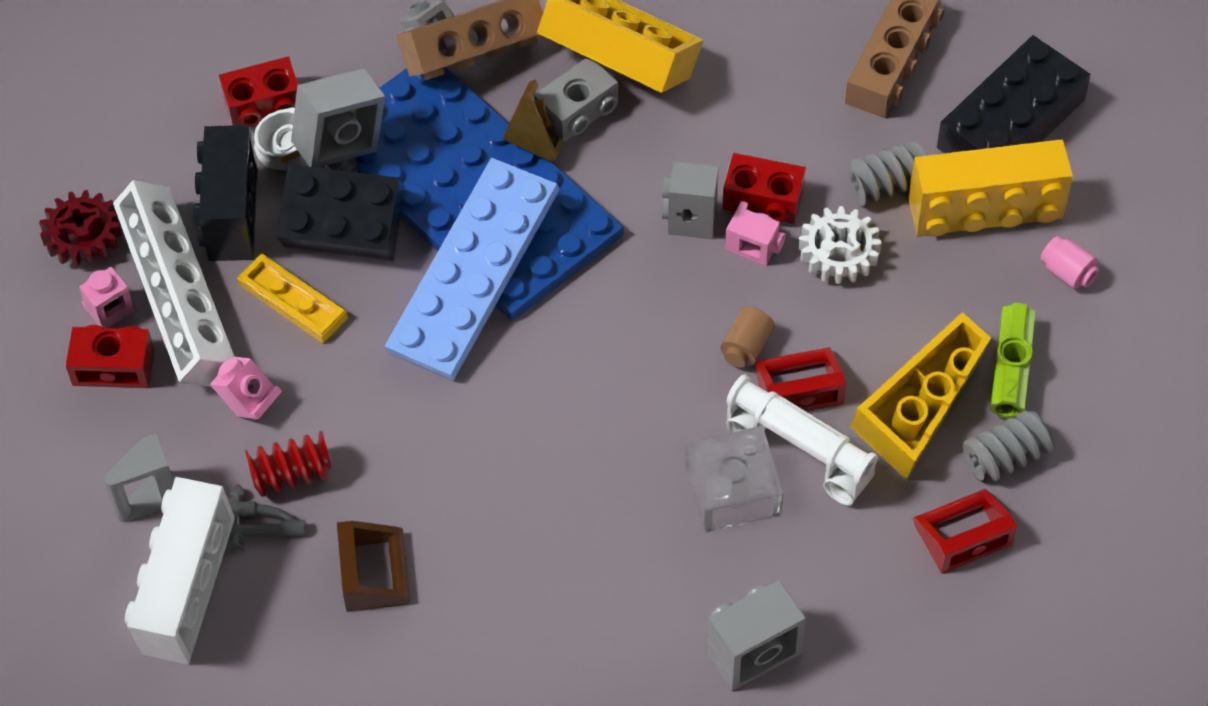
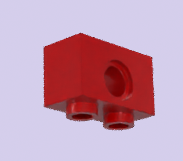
(126, 369)

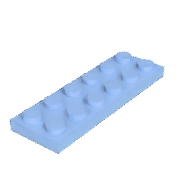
(472, 268)

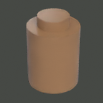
(747, 337)

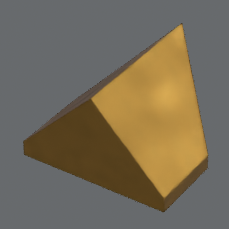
(529, 126)

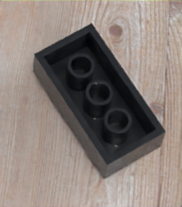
(1017, 102)

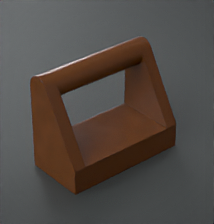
(365, 597)

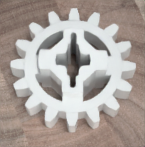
(839, 245)

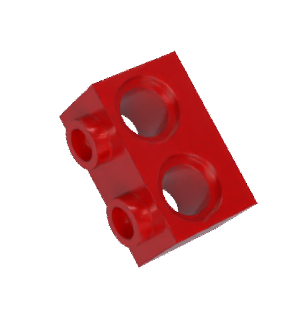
(259, 90)
(765, 181)

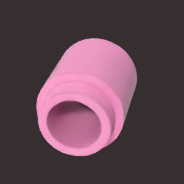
(1070, 262)

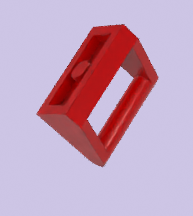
(807, 392)
(972, 543)

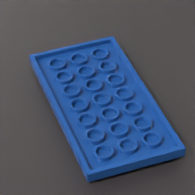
(439, 144)

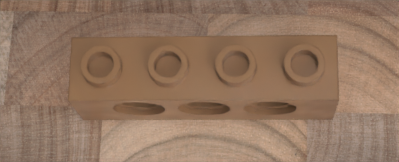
(421, 44)
(892, 55)

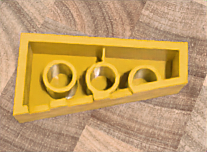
(914, 402)

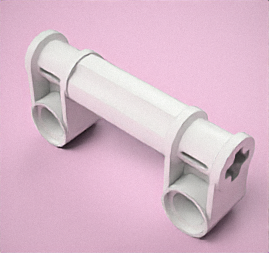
(846, 465)

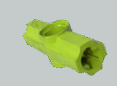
(1010, 377)

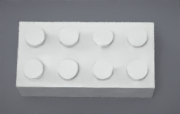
(180, 570)

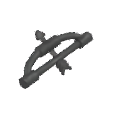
(288, 525)

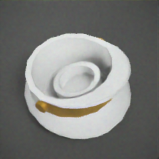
(274, 142)

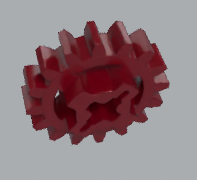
(80, 228)

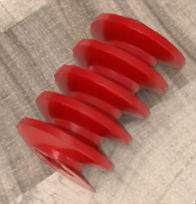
(289, 464)

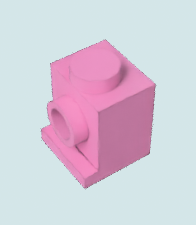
(753, 235)
(101, 290)
(244, 388)

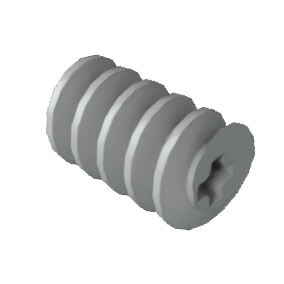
(884, 171)
(1006, 444)

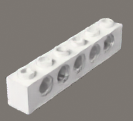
(173, 282)

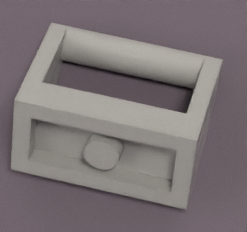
(141, 461)

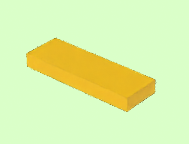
(292, 298)

